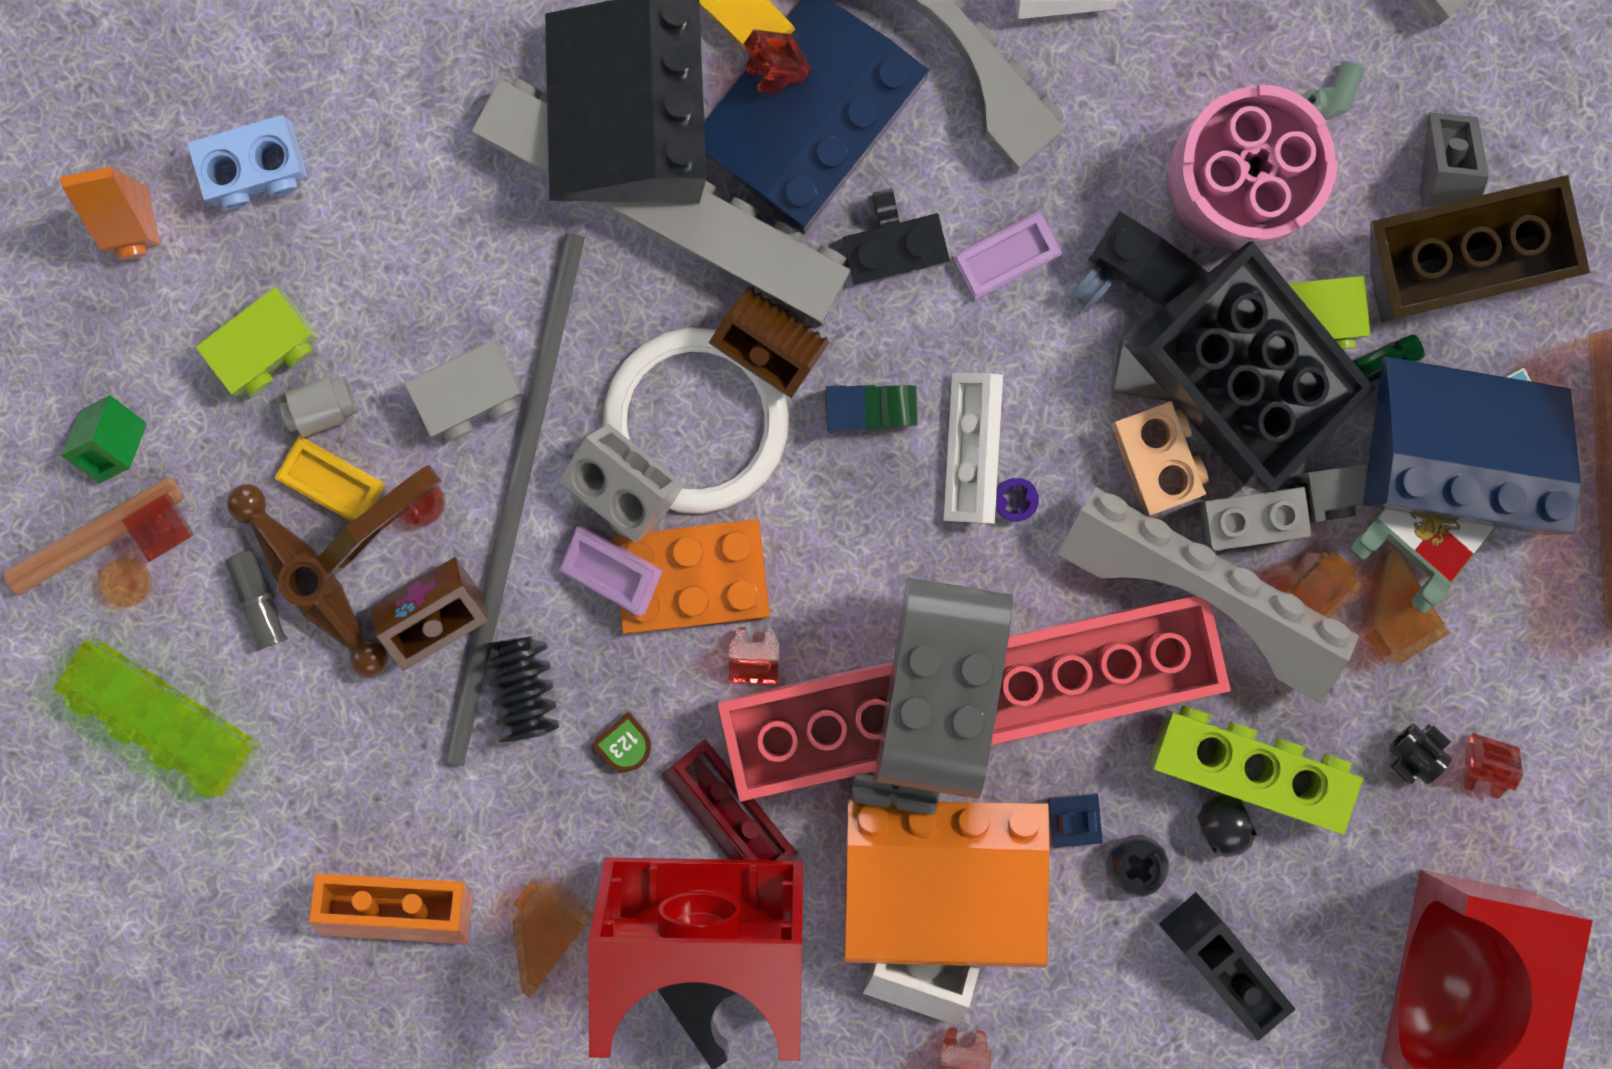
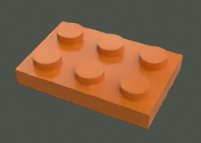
(706, 577)

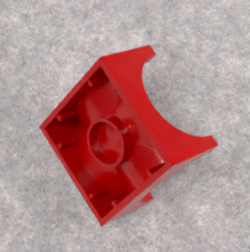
(697, 923)

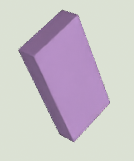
(1007, 255)
(610, 570)

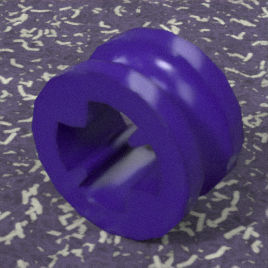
(1030, 496)

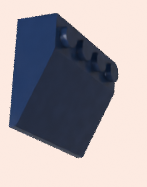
(813, 135)
(1474, 448)

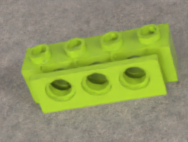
(1324, 803)

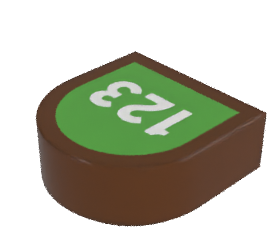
(624, 744)

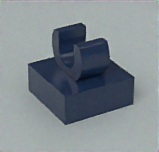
(1075, 820)

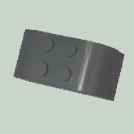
(944, 688)

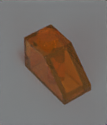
(1394, 624)
(545, 929)

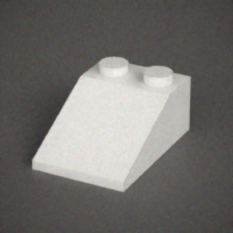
(927, 989)

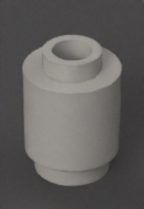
(318, 405)

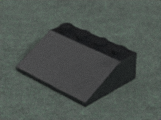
(625, 102)
(1251, 368)

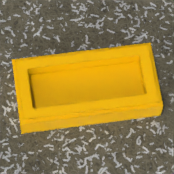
(329, 480)

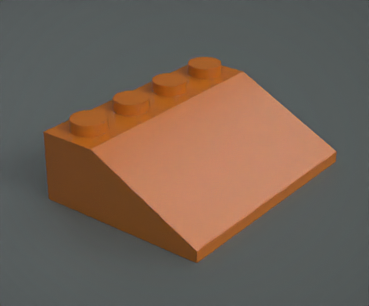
(948, 885)

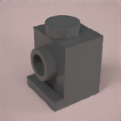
(1333, 491)

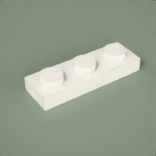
(973, 447)

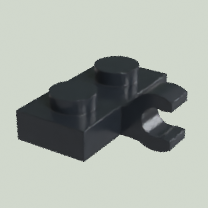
(895, 245)

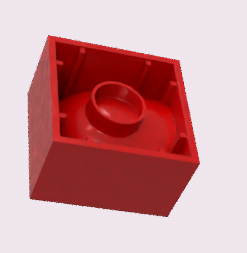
(1485, 978)

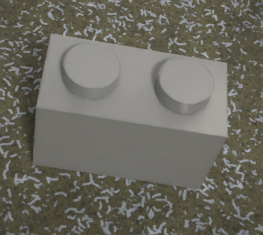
(465, 391)

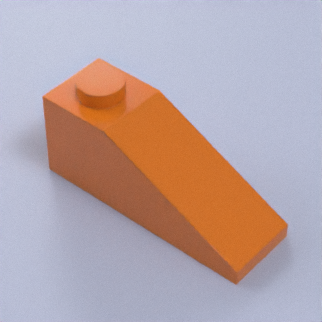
(114, 211)

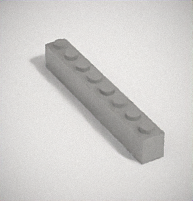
(711, 230)

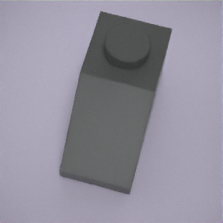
(1452, 160)

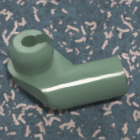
(1339, 97)

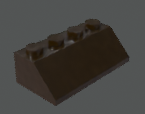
(1476, 248)

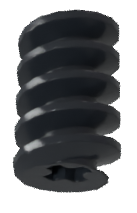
(522, 688)

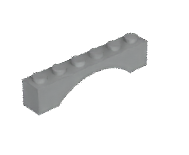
(1013, 115)
(1297, 641)

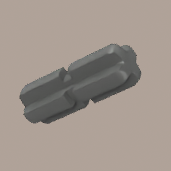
(868, 791)

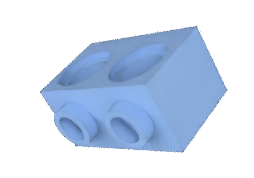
(247, 148)

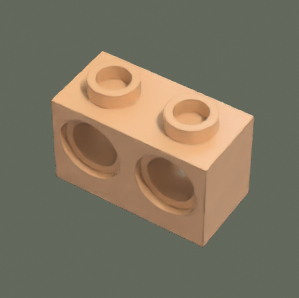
(1146, 463)

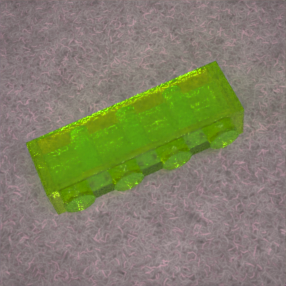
(156, 717)

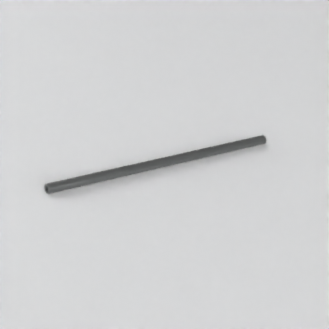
(515, 496)

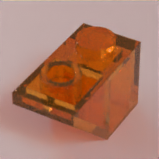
(1322, 582)

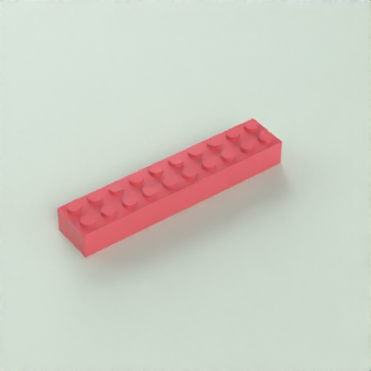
(1049, 683)

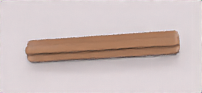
(84, 540)

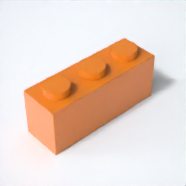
(391, 908)

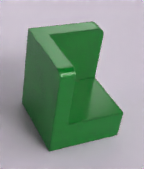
(104, 439)

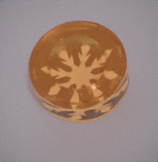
(125, 582)

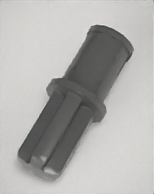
(255, 600)

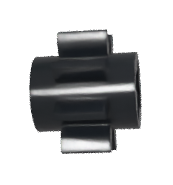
(1420, 753)

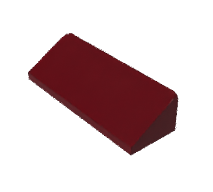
(721, 814)

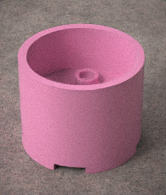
(1211, 175)

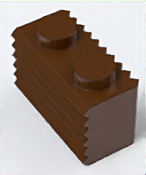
(769, 342)

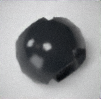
(1227, 826)
(1156, 867)

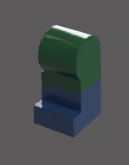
(870, 407)

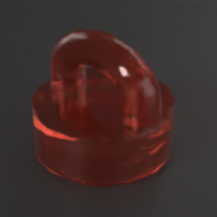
(427, 510)

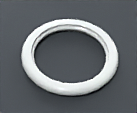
(773, 402)

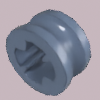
(1092, 287)

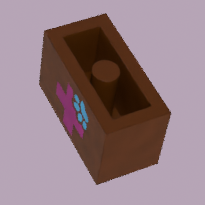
(429, 614)

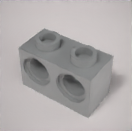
(626, 473)
(1254, 519)

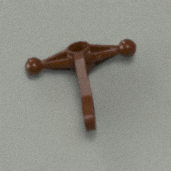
(289, 554)

